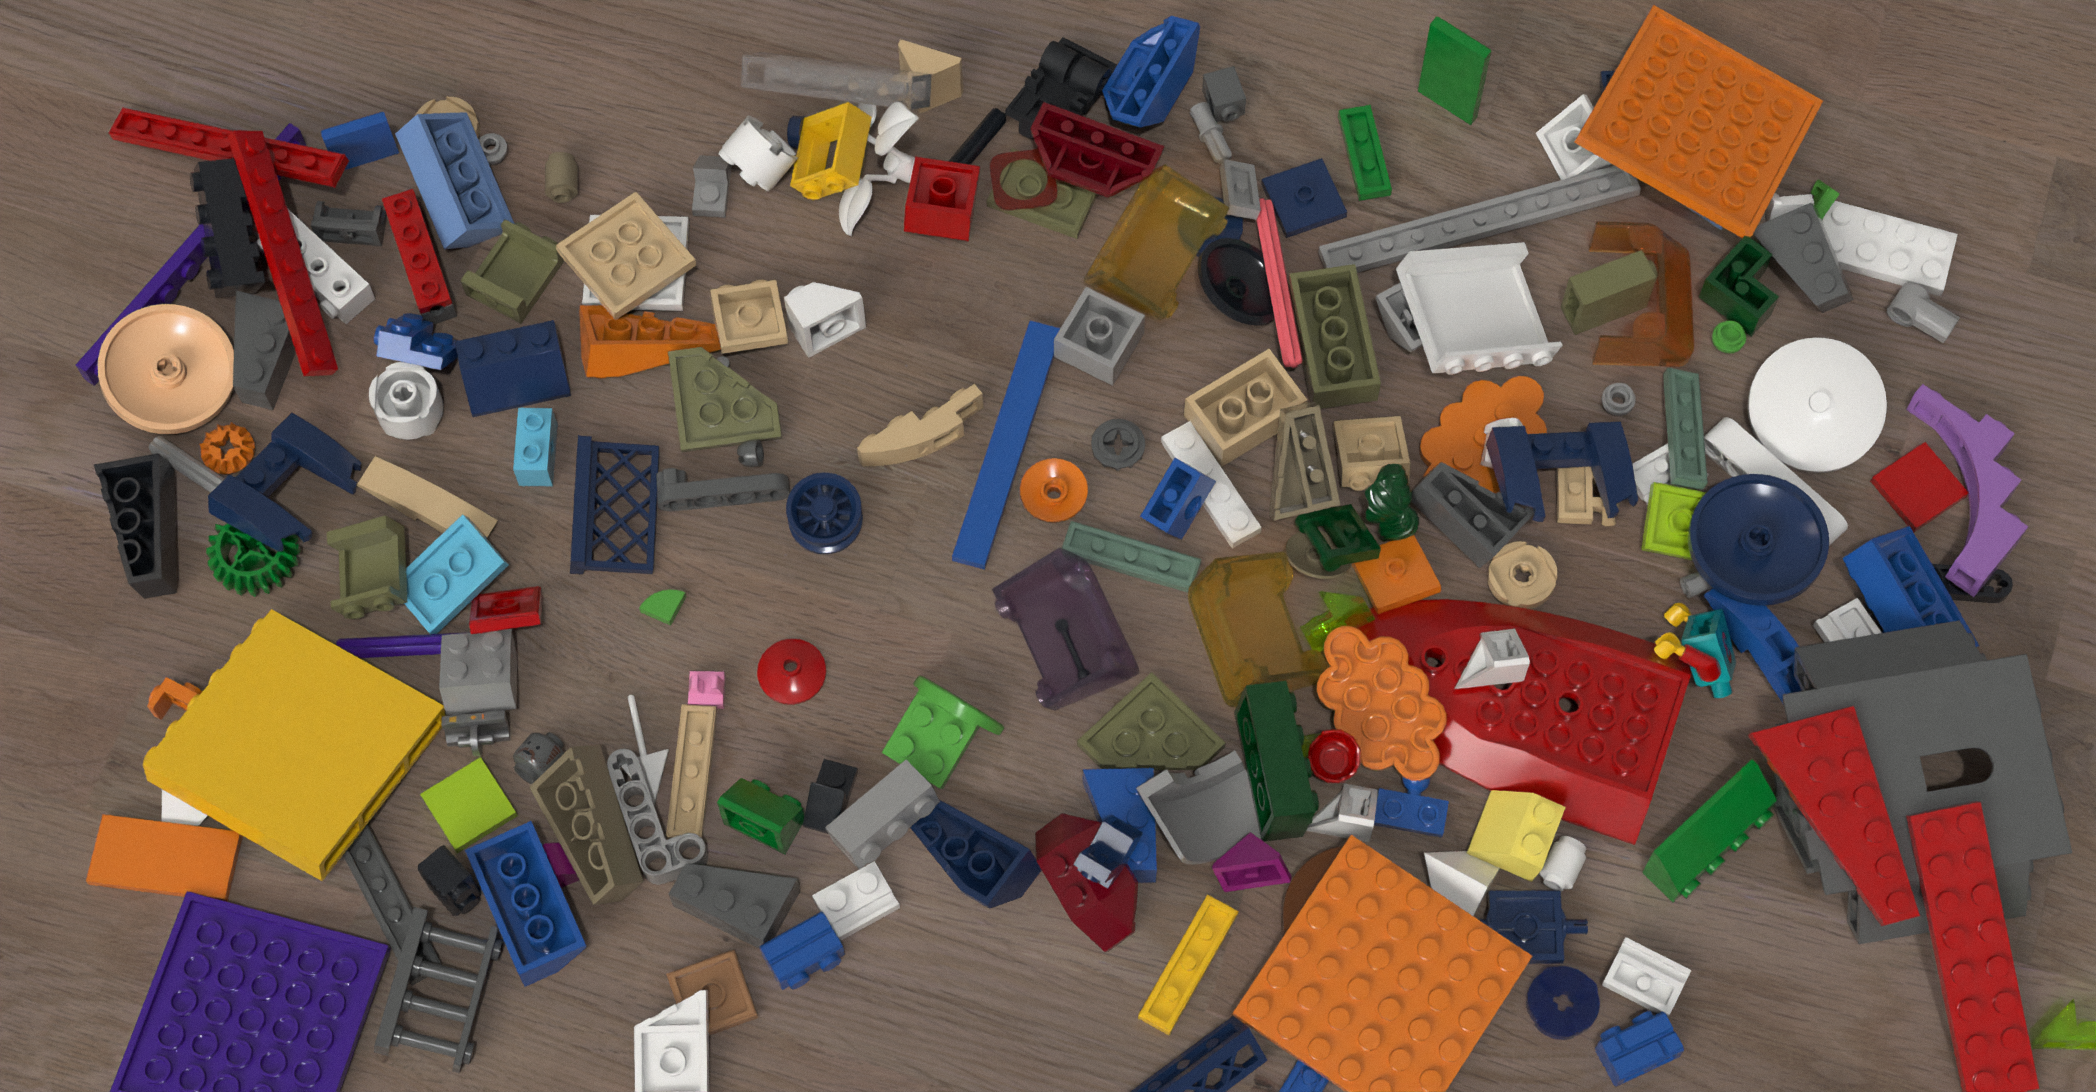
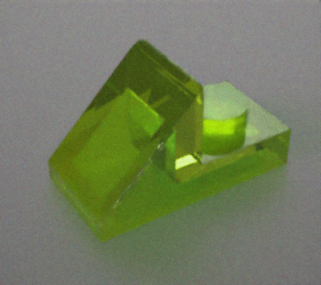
(1342, 611)
(2065, 1034)

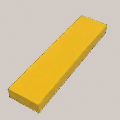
(1188, 965)

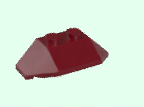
(1092, 152)
(1098, 911)

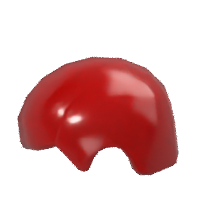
(1334, 756)

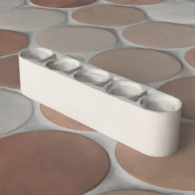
(1742, 454)

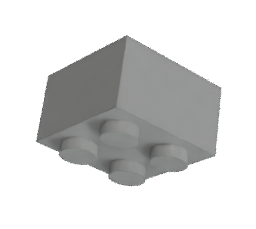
(1099, 336)
(478, 672)

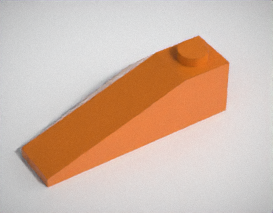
(636, 341)

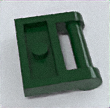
(1347, 532)

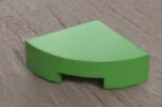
(1823, 197)
(663, 605)

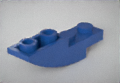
(1764, 636)

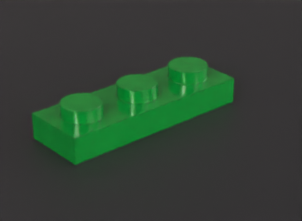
(1364, 152)

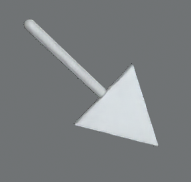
(651, 764)

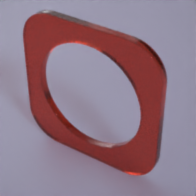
(1008, 203)

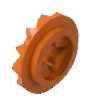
(236, 458)

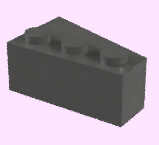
(1468, 512)

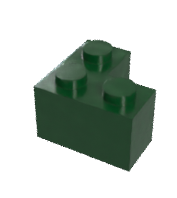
(1735, 286)

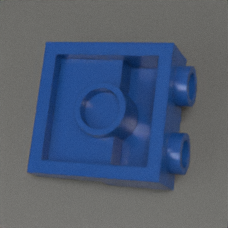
(412, 342)

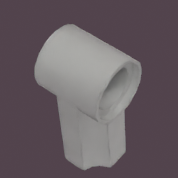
(1915, 308)

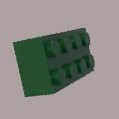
(1275, 760)

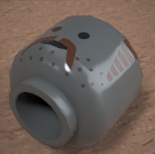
(537, 755)

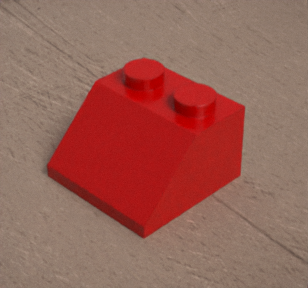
(941, 198)

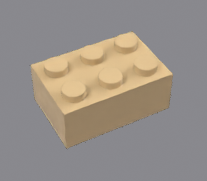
(1242, 407)

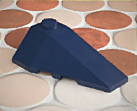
(976, 856)

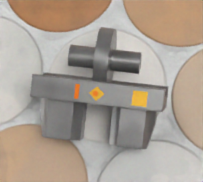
(476, 729)

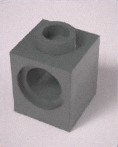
(1224, 94)

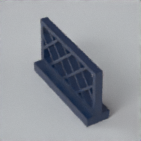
(585, 499)

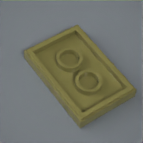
(1028, 179)

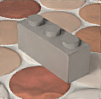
(883, 814)

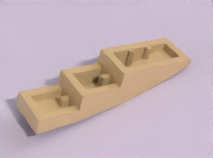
(420, 498)

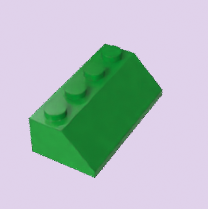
(1711, 833)

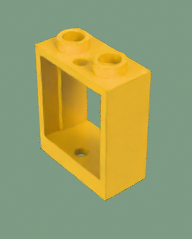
(839, 123)

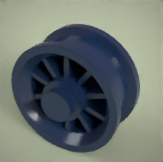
(824, 513)

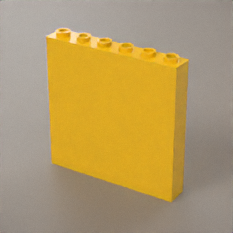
(294, 744)

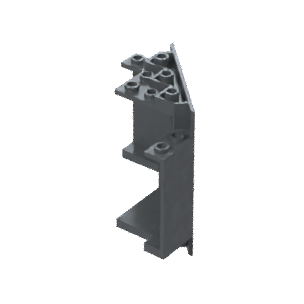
(1925, 697)

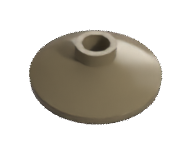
(1306, 559)

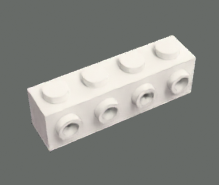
(333, 281)

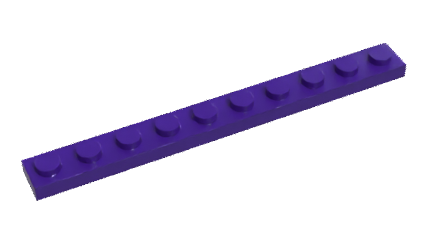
(170, 278)

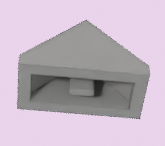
(1398, 318)

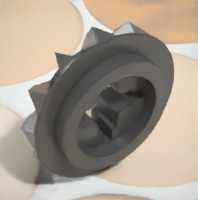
(1107, 434)

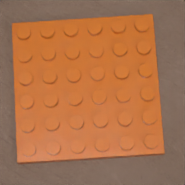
(1699, 122)
(1381, 979)

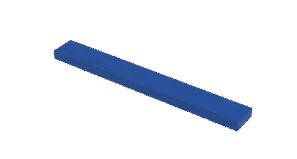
(1006, 446)

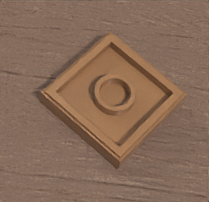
(727, 990)

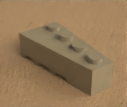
(589, 823)

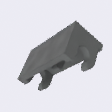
(349, 225)

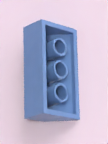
(453, 178)

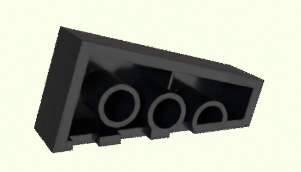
(143, 518)

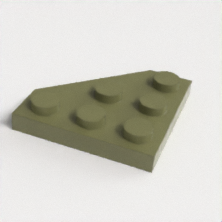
(717, 404)
(1151, 732)

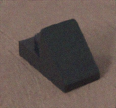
(829, 794)

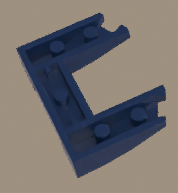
(1601, 447)
(244, 498)

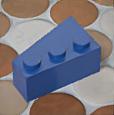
(1116, 794)

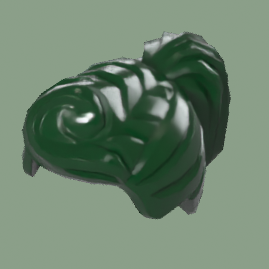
(1390, 504)

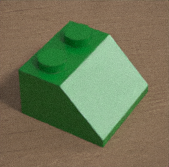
(761, 814)

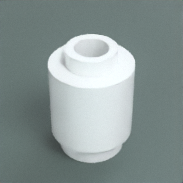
(1563, 863)

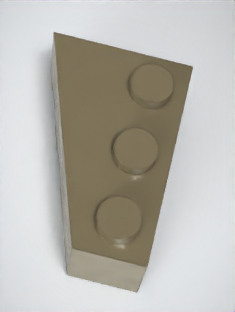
(1302, 464)

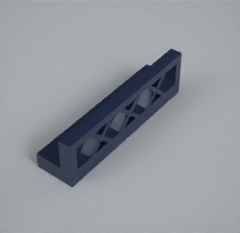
(1205, 1056)

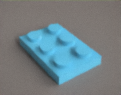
(451, 574)

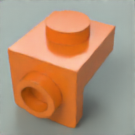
(170, 693)

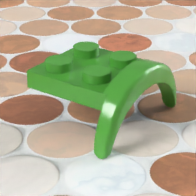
(936, 731)

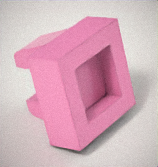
(707, 688)

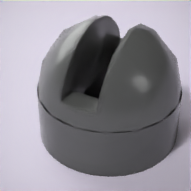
(751, 453)

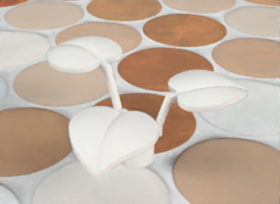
(898, 164)

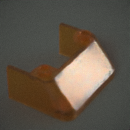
(1661, 336)

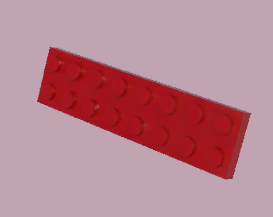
(1972, 949)

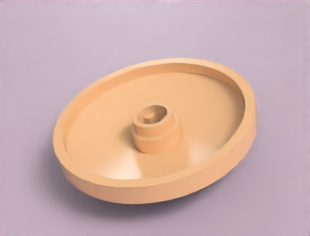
(166, 369)

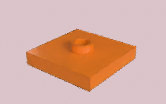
(1398, 575)

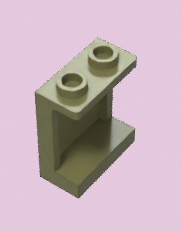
(514, 272)
(370, 566)

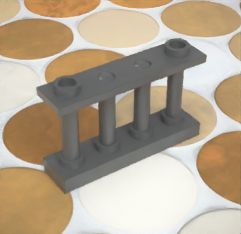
(411, 966)

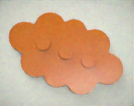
(1461, 426)
(1382, 703)

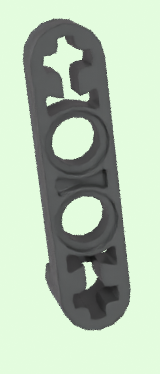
(678, 495)

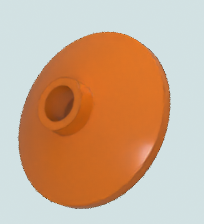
(1052, 476)

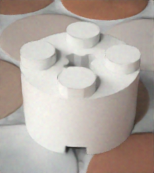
(758, 153)
(406, 401)

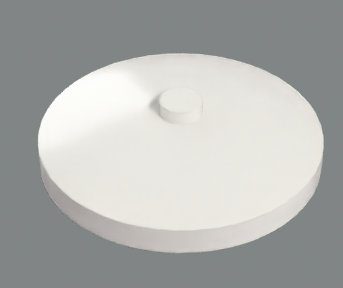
(1817, 405)

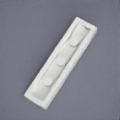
(1223, 501)

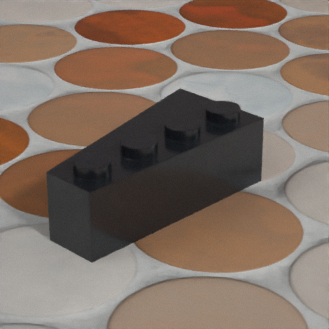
(226, 229)

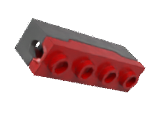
(419, 256)

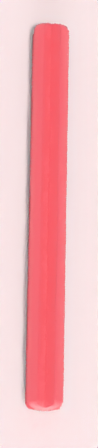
(1278, 285)

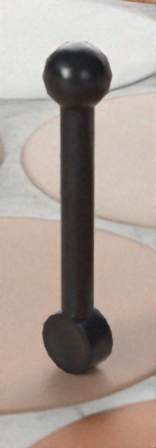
(1062, 627)

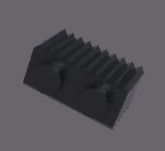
(449, 881)

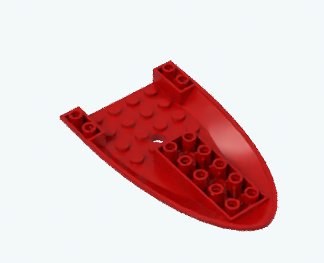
(1519, 739)

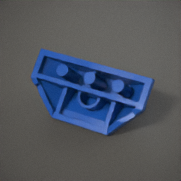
(1153, 73)

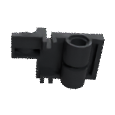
(1065, 78)

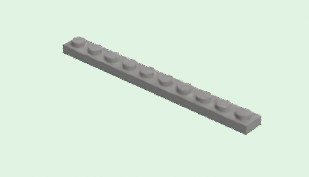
(1482, 219)

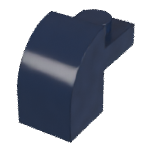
(1108, 851)

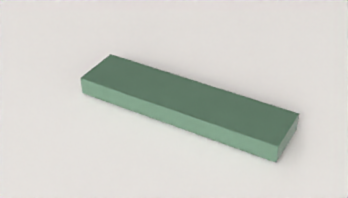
(1685, 428)
(1132, 556)

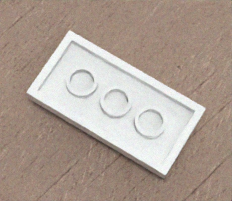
(1889, 247)

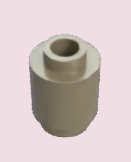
(561, 177)

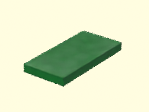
(1454, 70)

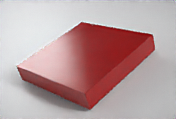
(1919, 487)
(506, 610)

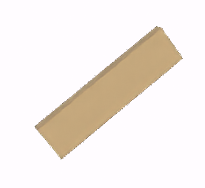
(691, 770)

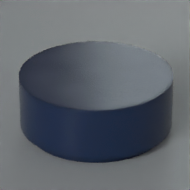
(794, 130)

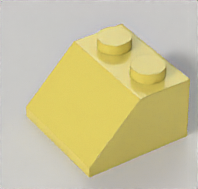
(1516, 832)

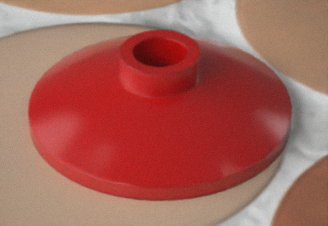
(796, 685)

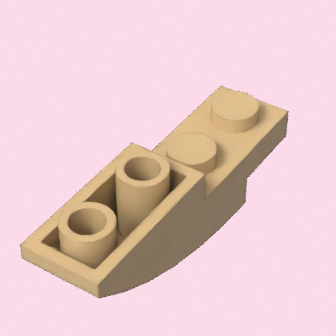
(912, 438)

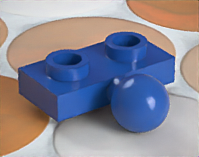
(1411, 810)

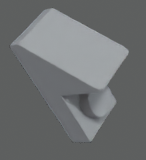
(711, 186)

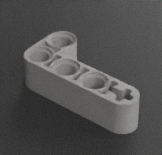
(646, 815)

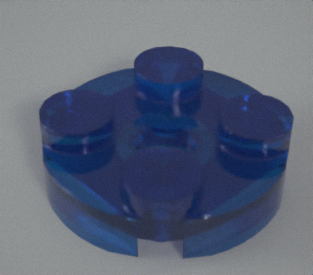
(1544, 1011)

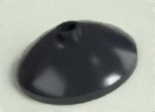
(1236, 281)

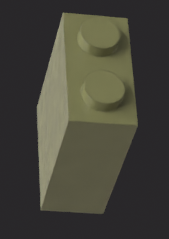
(1608, 292)

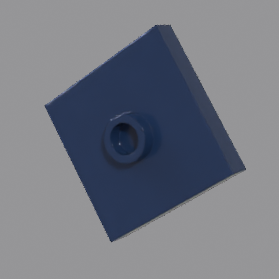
(1304, 198)

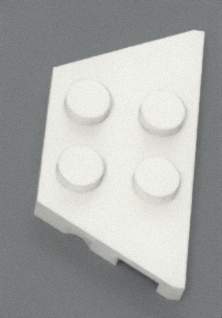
(674, 1048)

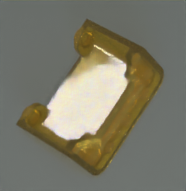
(1156, 242)
(1249, 626)

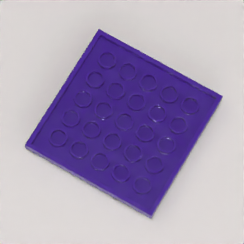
(251, 1004)

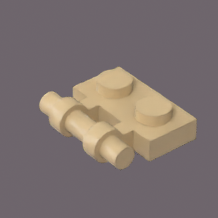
(1576, 497)

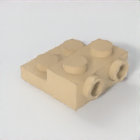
(748, 316)
(1367, 447)

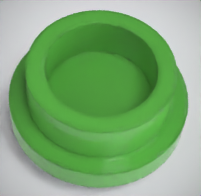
(1729, 337)

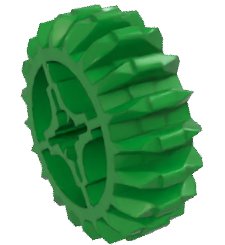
(241, 572)

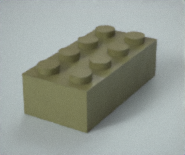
(1334, 337)

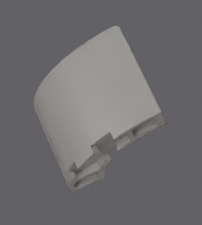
(1203, 812)

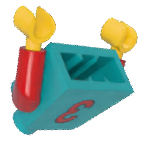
(1704, 647)

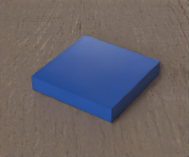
(361, 139)

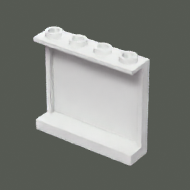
(1474, 308)

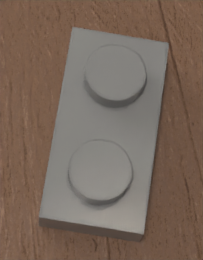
(1240, 189)

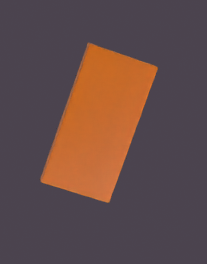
(164, 857)

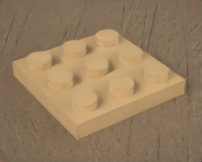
(625, 255)

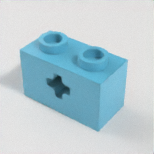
(535, 447)

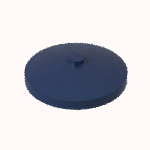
(1758, 539)

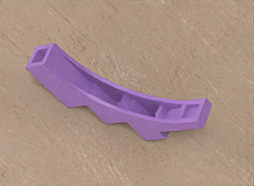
(1976, 449)

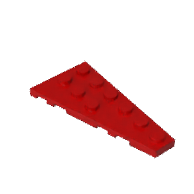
(1837, 791)

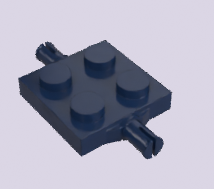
(1533, 922)

